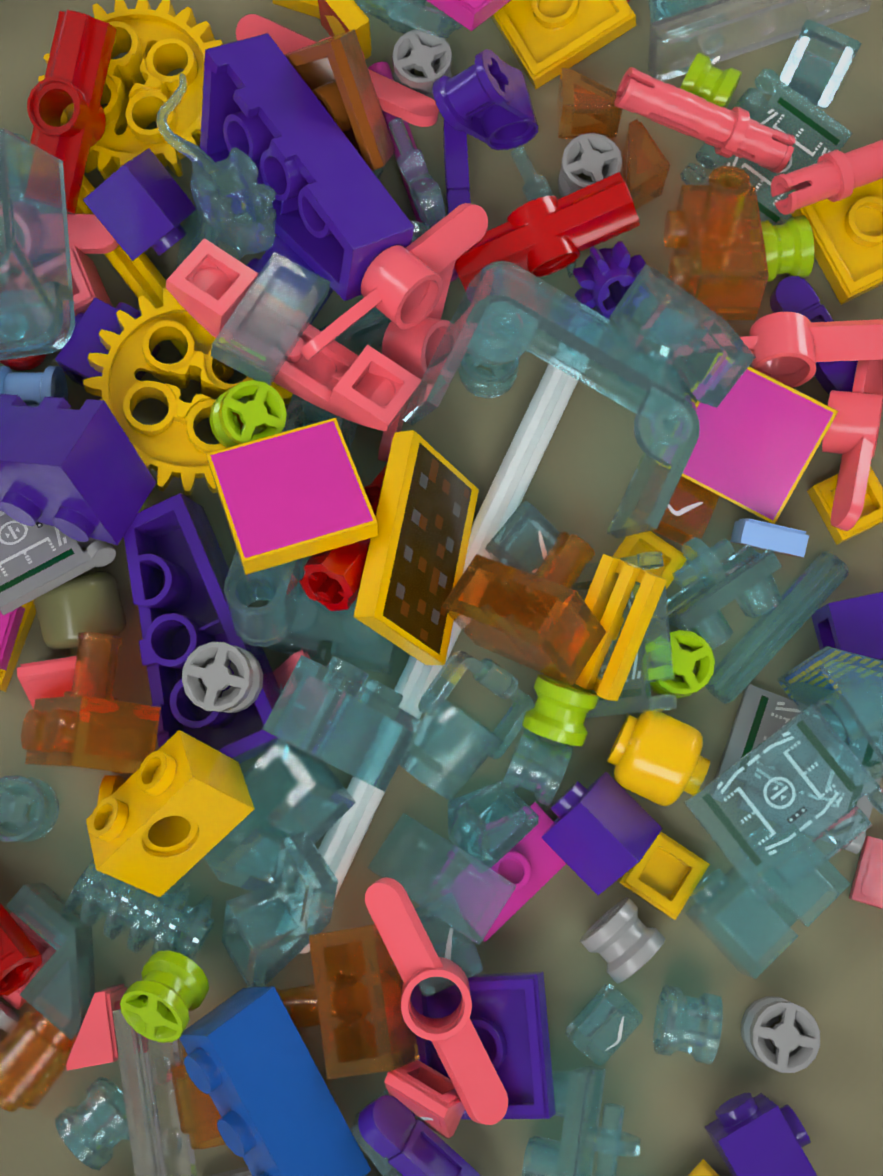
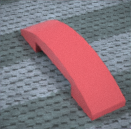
(354, 387)

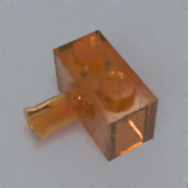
(719, 244)
(529, 615)
(88, 725)
(354, 1004)

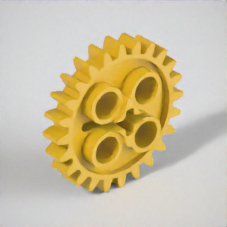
(139, 83)
(172, 443)

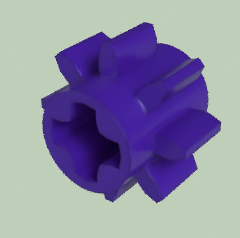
(607, 277)

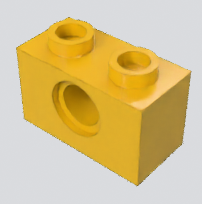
(168, 814)

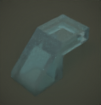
(683, 332)
(443, 878)
(274, 922)
(67, 979)

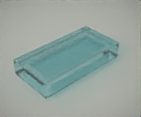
(270, 319)

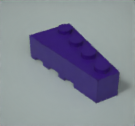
(326, 194)
(70, 468)
(182, 605)

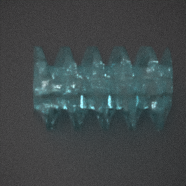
(151, 918)

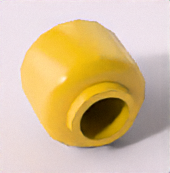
(658, 757)

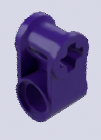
(488, 103)

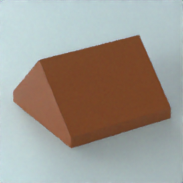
(343, 85)

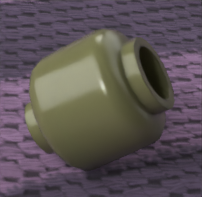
(80, 605)

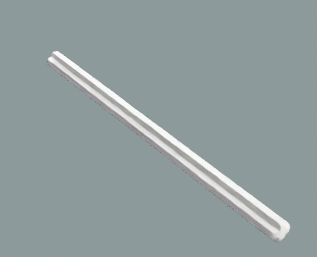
(501, 501)

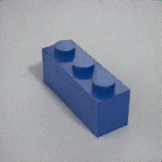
(269, 1090)

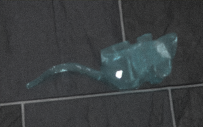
(225, 191)

